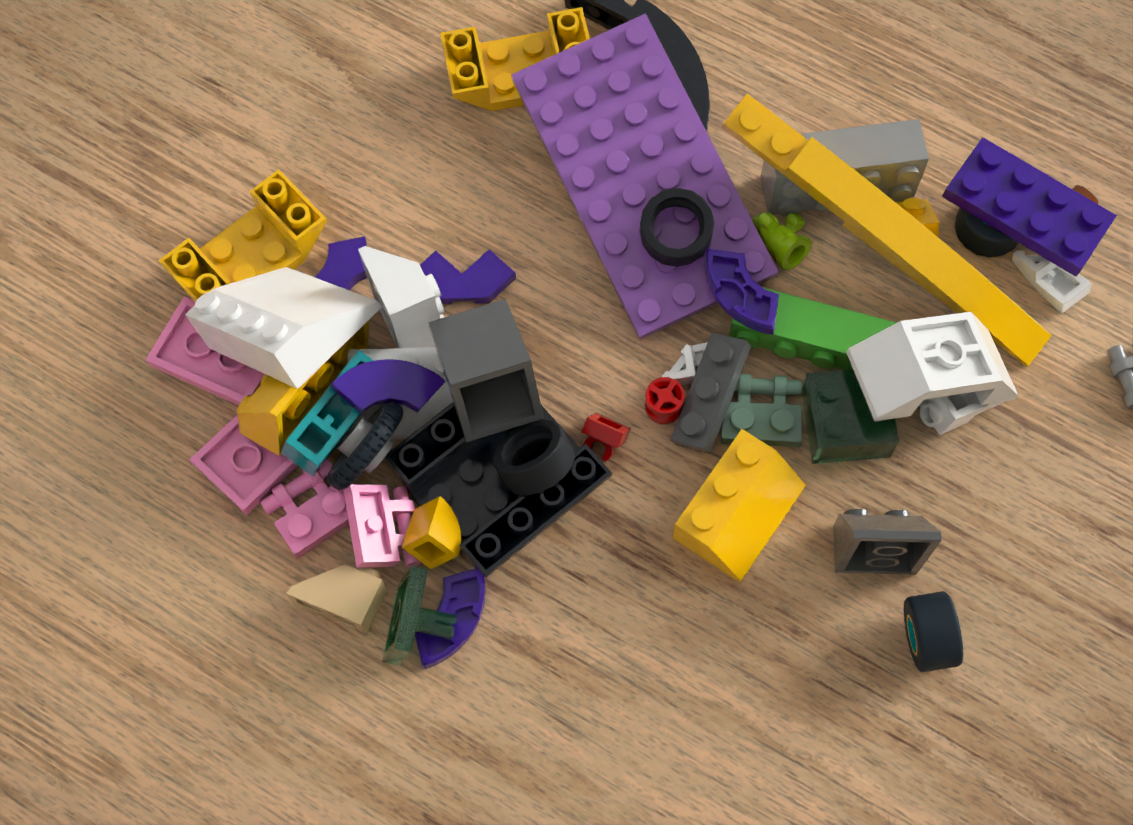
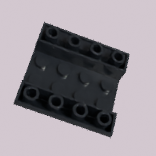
(490, 516)

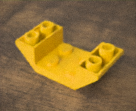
(483, 70)
(265, 239)

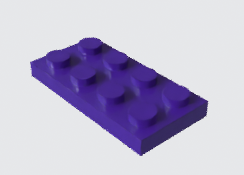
(1029, 206)

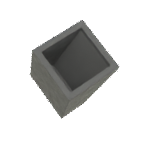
(487, 370)

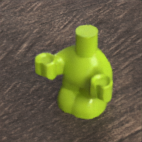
(781, 239)

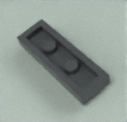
(710, 393)

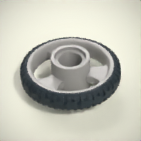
(365, 445)

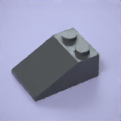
(883, 542)

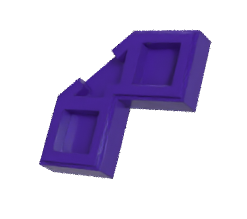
(479, 283)

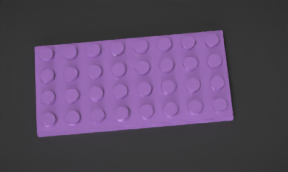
(617, 139)

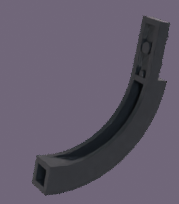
(674, 41)

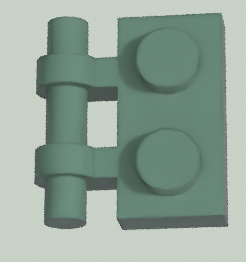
(771, 423)

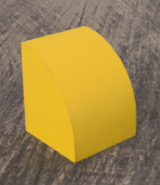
(433, 533)

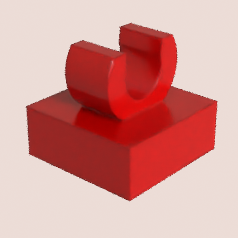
(607, 432)

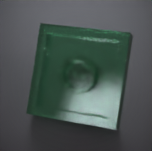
(411, 618)

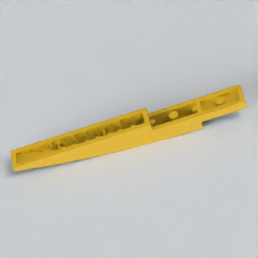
(886, 227)

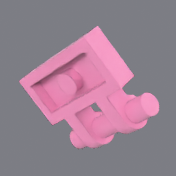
(315, 519)
(373, 527)

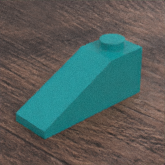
(322, 426)

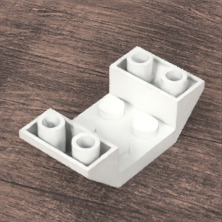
(929, 361)

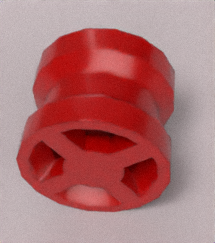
(665, 391)

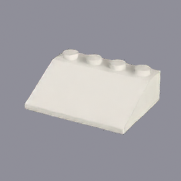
(280, 322)

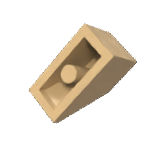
(342, 595)

